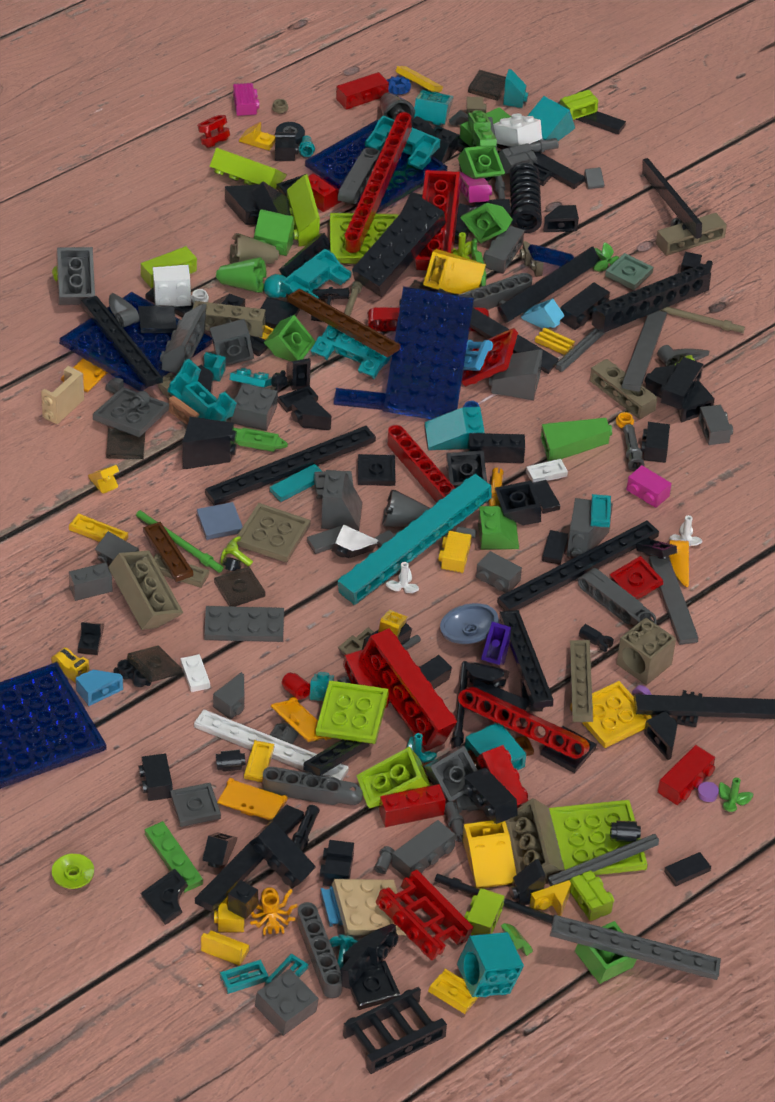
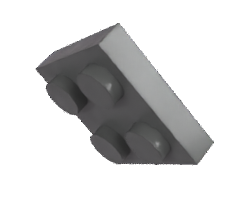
(195, 804)

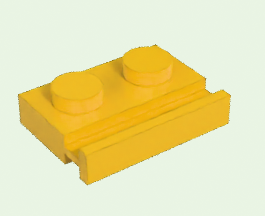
(452, 991)

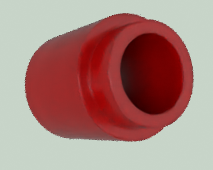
(296, 685)

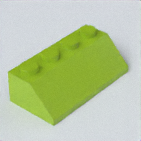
(245, 169)
(304, 211)

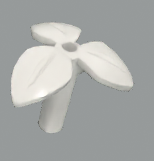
(686, 532)
(404, 578)

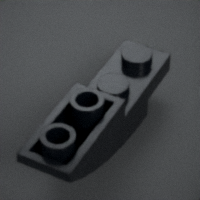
(367, 951)

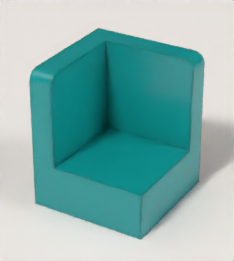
(216, 364)

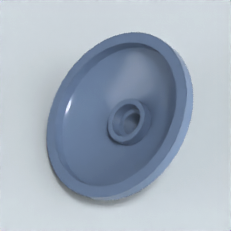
(468, 623)

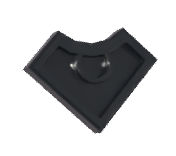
(165, 895)

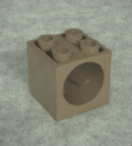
(646, 651)

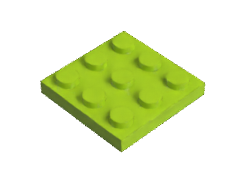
(352, 712)

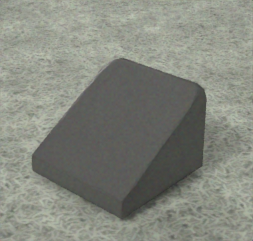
(594, 178)
(284, 732)

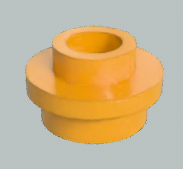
(623, 419)

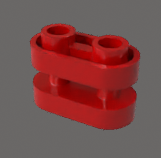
(213, 130)

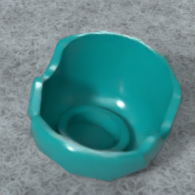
(273, 285)

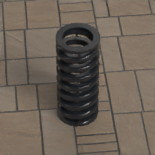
(525, 197)

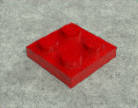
(637, 578)

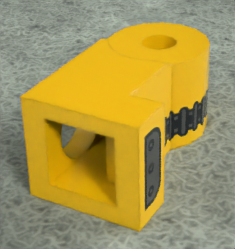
(70, 663)

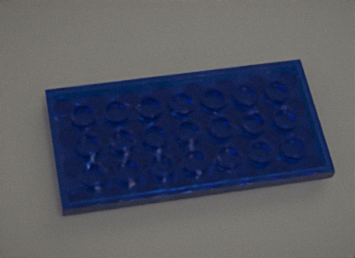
(431, 356)

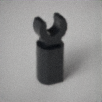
(595, 637)

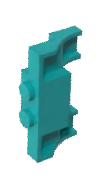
(419, 144)
(316, 273)
(348, 347)
(196, 396)

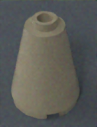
(249, 248)

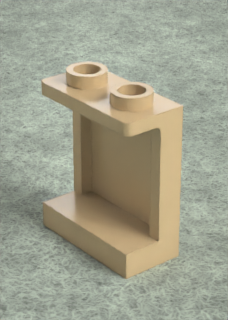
(65, 398)

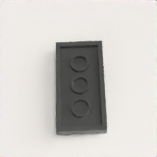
(244, 623)

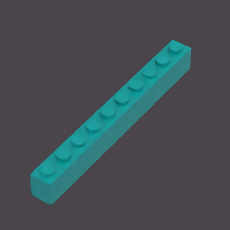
(414, 539)

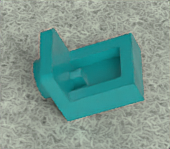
(319, 685)

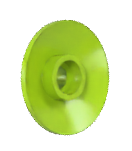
(72, 871)

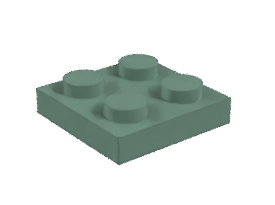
(629, 271)

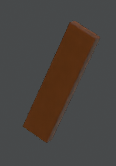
(168, 551)

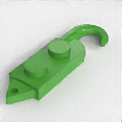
(477, 256)
(259, 439)

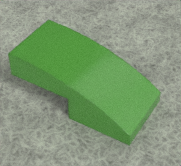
(517, 938)

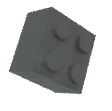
(232, 342)
(255, 406)
(286, 1002)

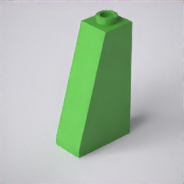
(574, 437)

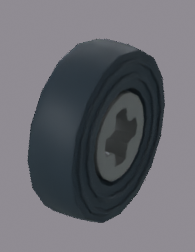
(292, 127)

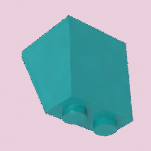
(555, 119)

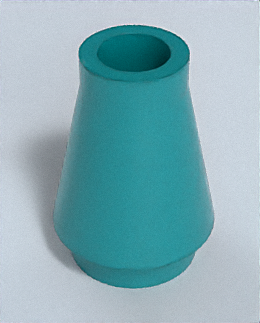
(306, 146)

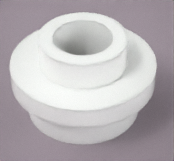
(199, 295)

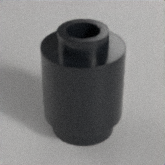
(230, 760)
(625, 831)

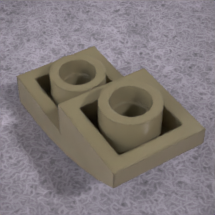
(535, 265)

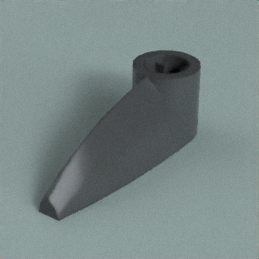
(123, 311)
(671, 356)

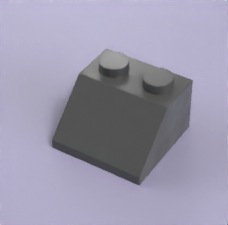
(450, 771)

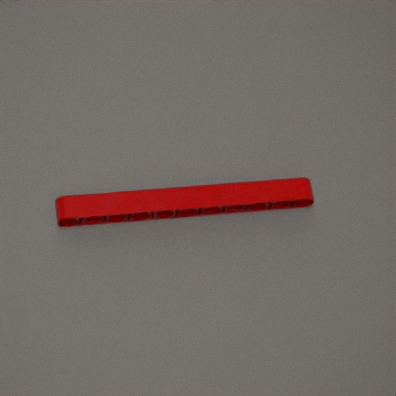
(378, 182)

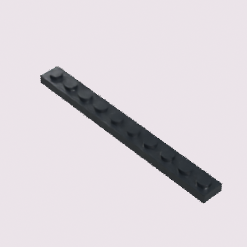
(289, 465)
(577, 567)

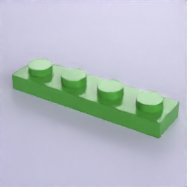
(173, 854)

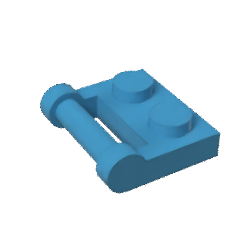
(475, 359)

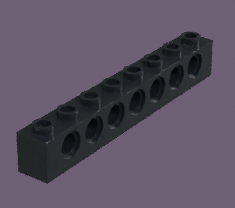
(651, 298)

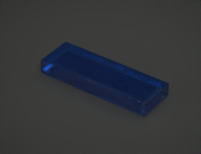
(549, 255)
(359, 398)

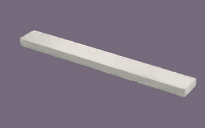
(245, 737)

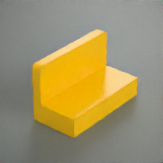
(224, 947)

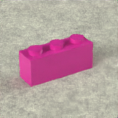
(475, 189)

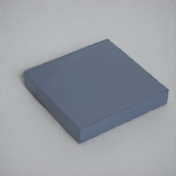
(219, 520)

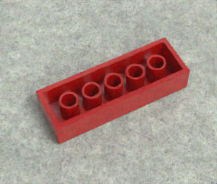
(442, 191)
(408, 689)

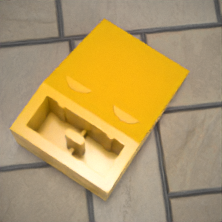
(453, 273)
(489, 853)

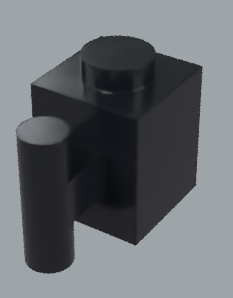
(285, 146)
(691, 260)

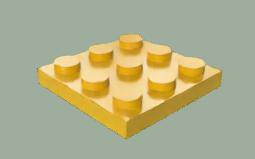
(614, 715)

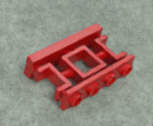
(434, 905)

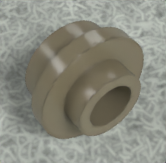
(280, 106)

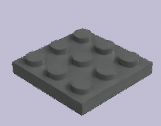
(135, 421)

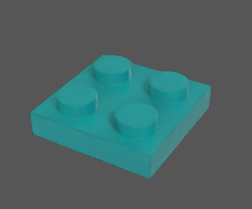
(245, 376)

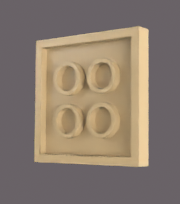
(358, 905)

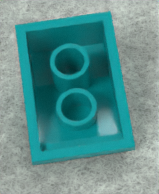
(433, 106)
(453, 429)

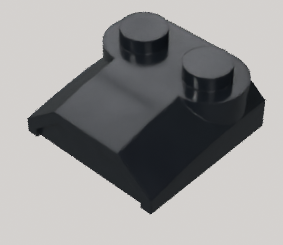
(464, 465)
(492, 675)

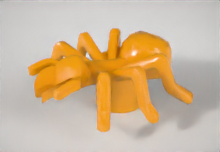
(271, 909)

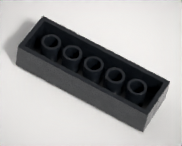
(399, 245)

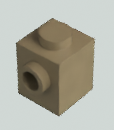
(475, 103)

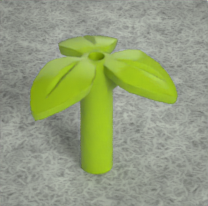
(463, 249)
(232, 548)

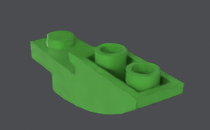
(481, 129)

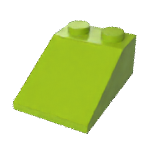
(391, 776)

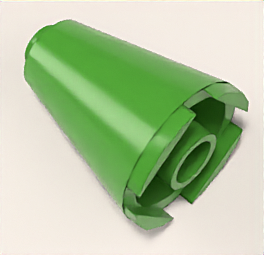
(244, 274)

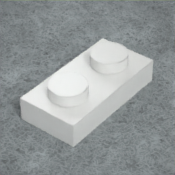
(547, 471)
(195, 673)

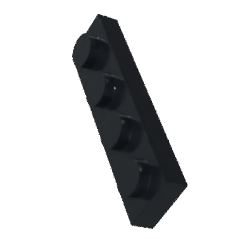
(307, 253)
(333, 756)

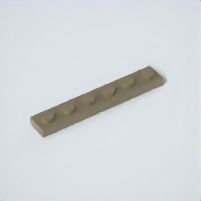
(581, 681)

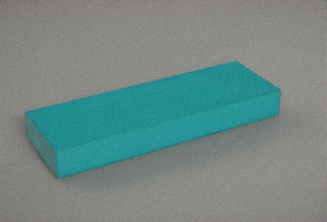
(295, 483)

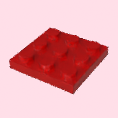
(496, 360)

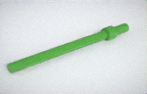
(205, 559)

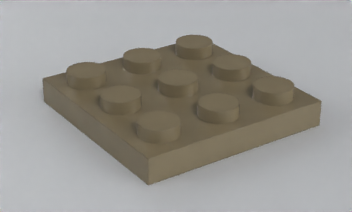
(273, 532)

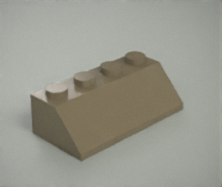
(145, 589)
(534, 838)

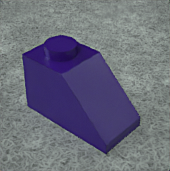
(497, 644)

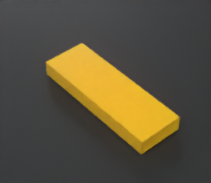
(419, 79)
(94, 529)

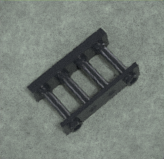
(395, 1049)

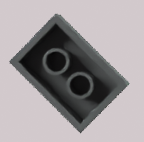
(75, 274)

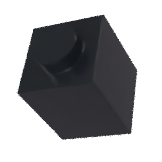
(243, 899)

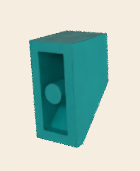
(515, 90)

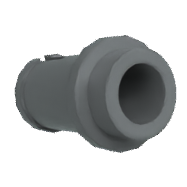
(384, 860)

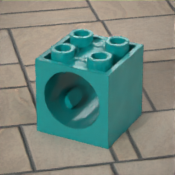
(490, 964)

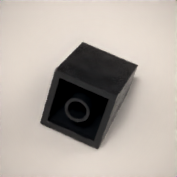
(208, 442)

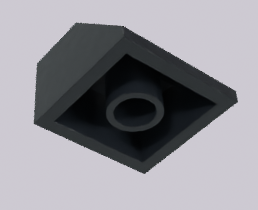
(519, 502)

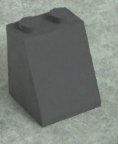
(521, 376)
(340, 502)
(582, 535)

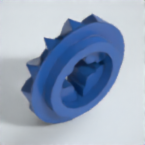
(402, 85)

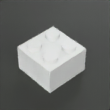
(518, 130)
(172, 286)

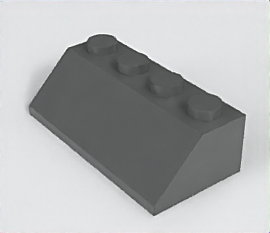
(184, 339)

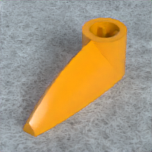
(680, 561)

